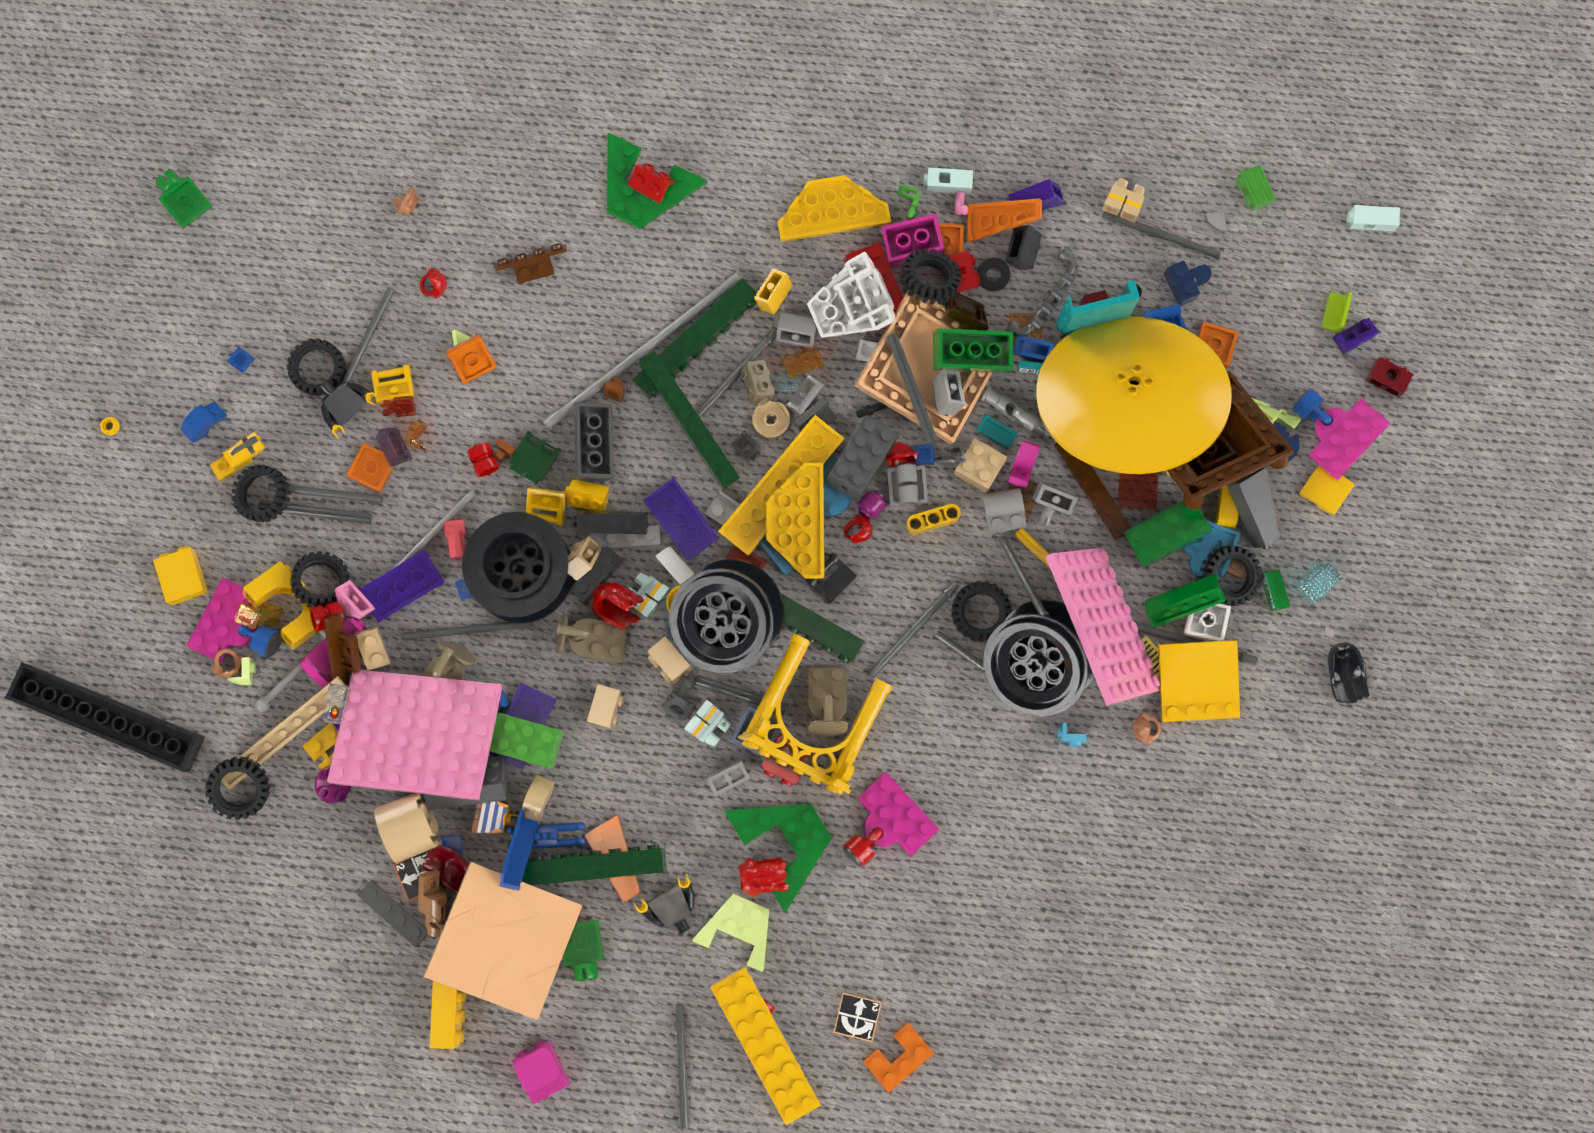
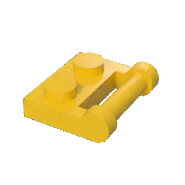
(394, 388)
(547, 500)

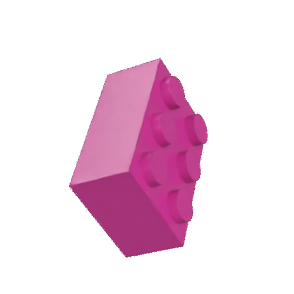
(910, 236)

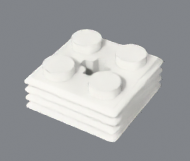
(1214, 631)

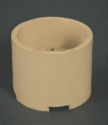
(407, 827)

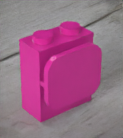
(540, 1071)

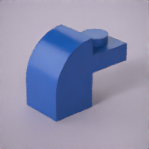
(200, 419)

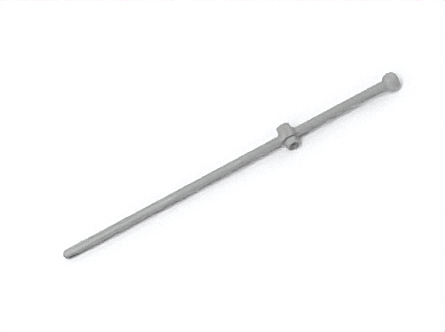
(263, 704)

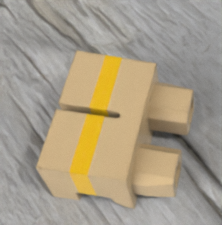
(1117, 196)

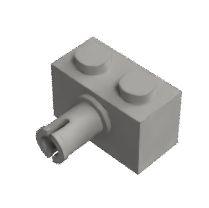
(1054, 500)

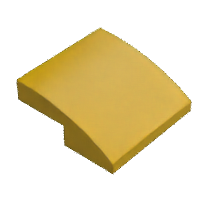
(1326, 490)

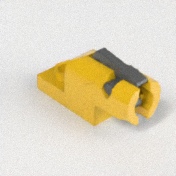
(238, 456)

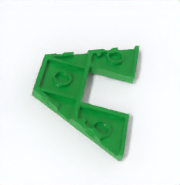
(632, 205)
(801, 829)

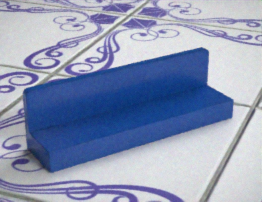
(518, 852)

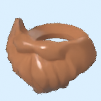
(408, 203)
(217, 669)
(1142, 729)

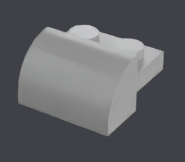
(1004, 510)

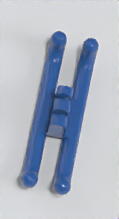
(547, 835)

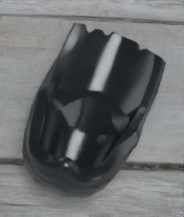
(1347, 673)

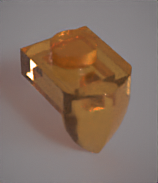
(416, 430)

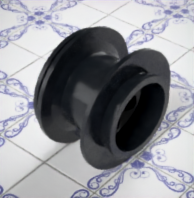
(489, 548)
(705, 638)
(1027, 678)

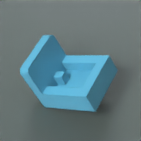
(1073, 739)

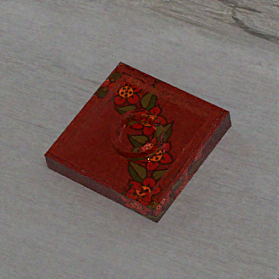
(1138, 491)

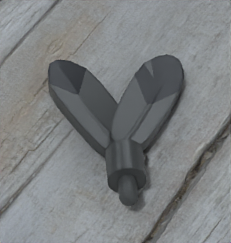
(956, 456)

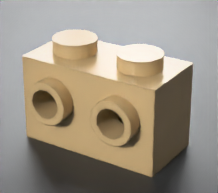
(582, 557)
(605, 706)

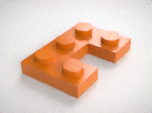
(894, 1073)

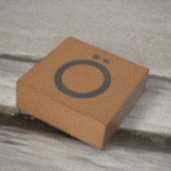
(1236, 568)

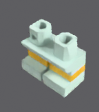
(653, 589)
(714, 718)

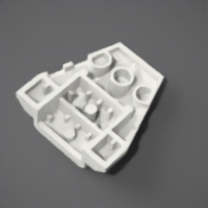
(853, 300)

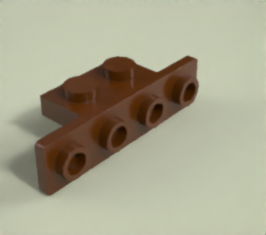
(533, 265)
(342, 649)

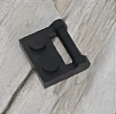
(836, 582)

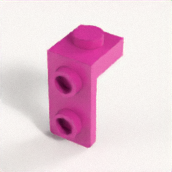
(1023, 464)

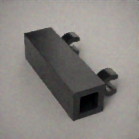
(611, 522)

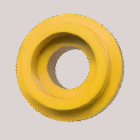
(104, 426)

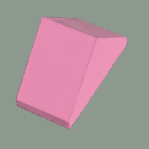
(352, 601)

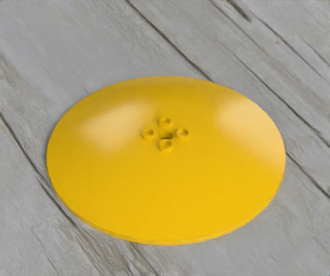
(1126, 426)

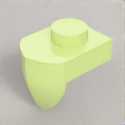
(248, 669)

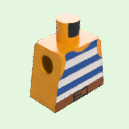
(493, 818)

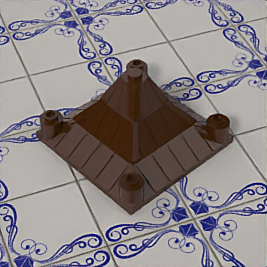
(1243, 447)

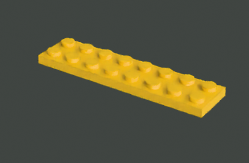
(748, 522)
(765, 1045)

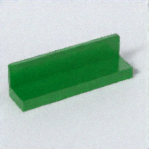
(1184, 601)

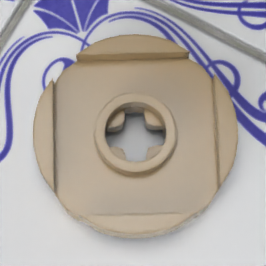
(781, 424)

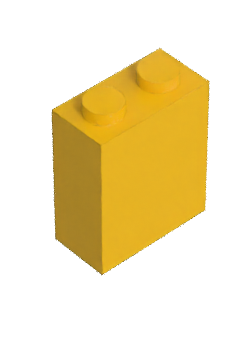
(180, 575)

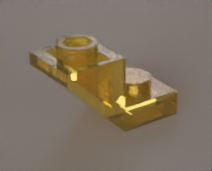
(254, 618)

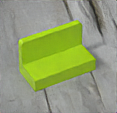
(1336, 311)

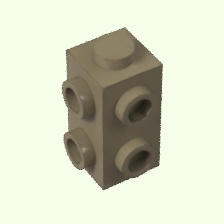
(757, 382)

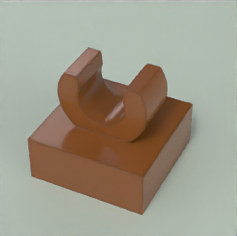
(614, 390)
(504, 450)

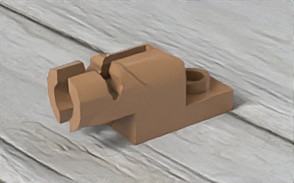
(432, 902)

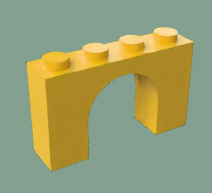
(274, 582)

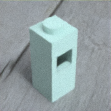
(948, 180)
(1374, 218)

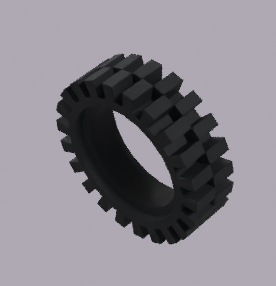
(925, 291)
(1251, 568)
(974, 589)
(227, 808)

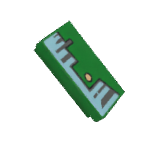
(1275, 590)

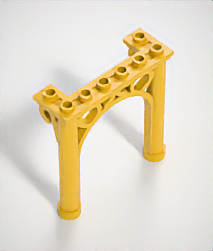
(757, 731)

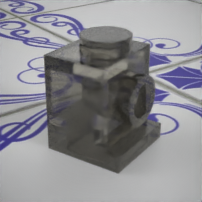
(747, 455)

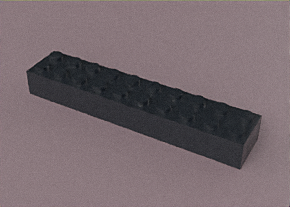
(105, 717)

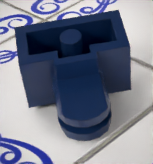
(1185, 282)

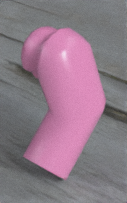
(960, 208)

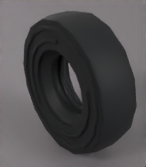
(1004, 271)

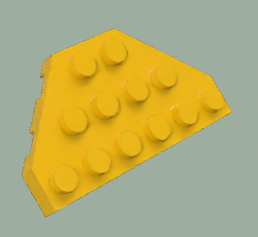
(831, 208)
(797, 520)

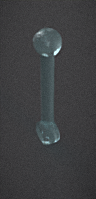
(668, 635)

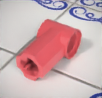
(455, 534)

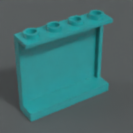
(1098, 312)

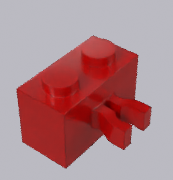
(969, 279)

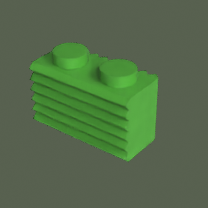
(1255, 187)

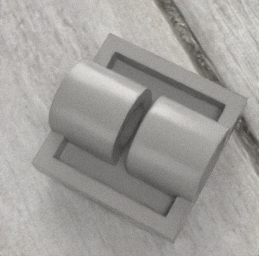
(907, 485)

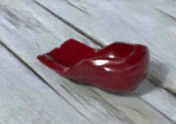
(449, 864)

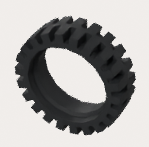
(297, 355)
(242, 487)
(311, 560)

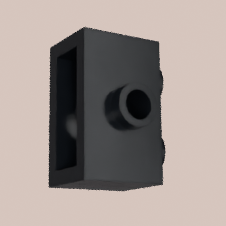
(1023, 247)

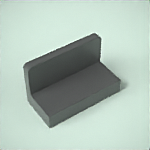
(819, 409)

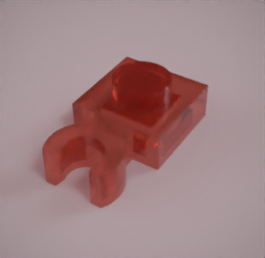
(402, 406)

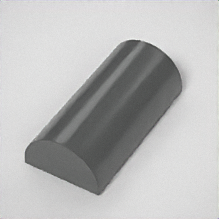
(593, 442)

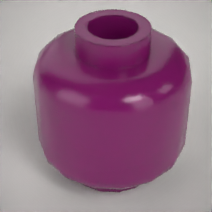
(871, 504)

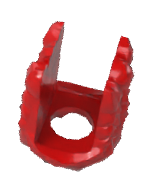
(612, 604)
(763, 876)

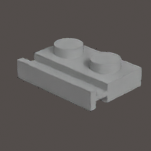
(722, 508)

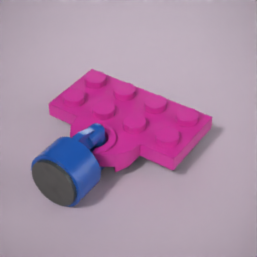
(1341, 433)
(219, 630)

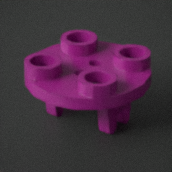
(329, 793)

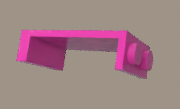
(317, 660)

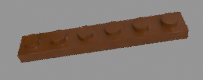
(1096, 493)

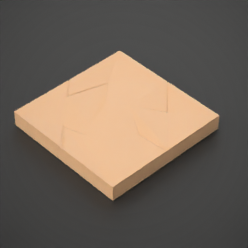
(915, 330)
(503, 942)

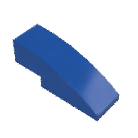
(1032, 349)

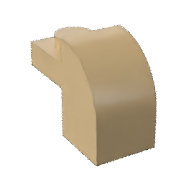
(537, 798)

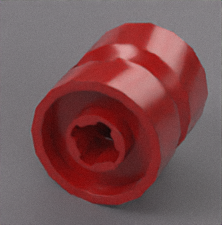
(482, 457)
(320, 613)

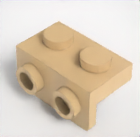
(372, 648)

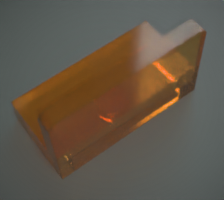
(802, 362)

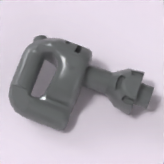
(678, 699)

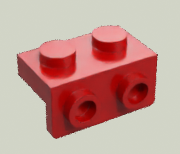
(650, 182)

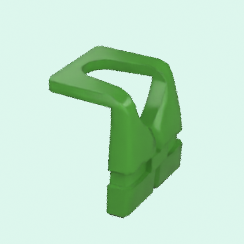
(912, 212)

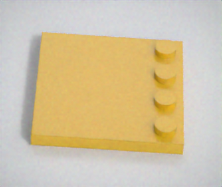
(1199, 680)

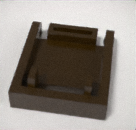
(967, 311)

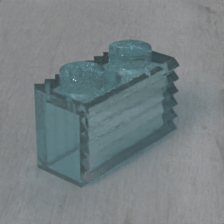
(1318, 583)

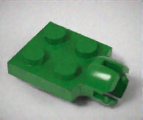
(182, 198)
(584, 950)

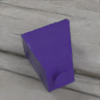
(1046, 191)

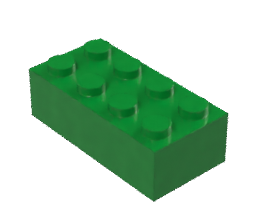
(973, 350)
(1166, 533)

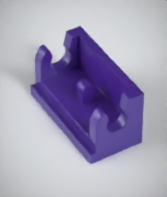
(1355, 335)

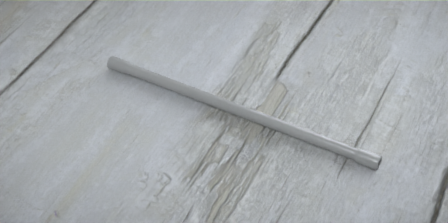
(559, 415)

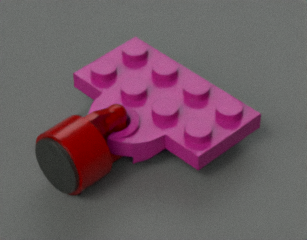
(890, 820)

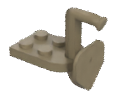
(598, 641)
(451, 658)
(829, 694)

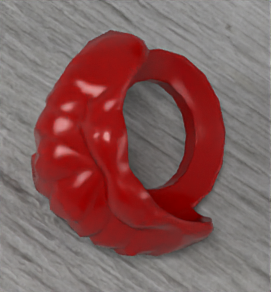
(438, 281)
(901, 454)
(865, 532)

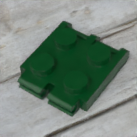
(533, 459)

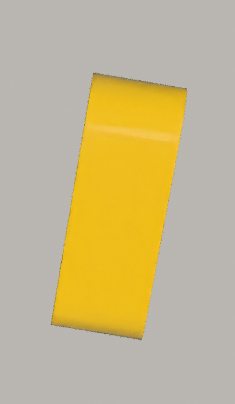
(1226, 510)
(940, 513)

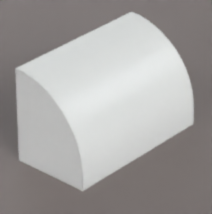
(674, 565)

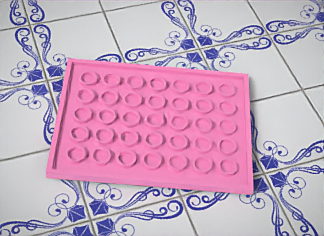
(1104, 624)
(415, 734)

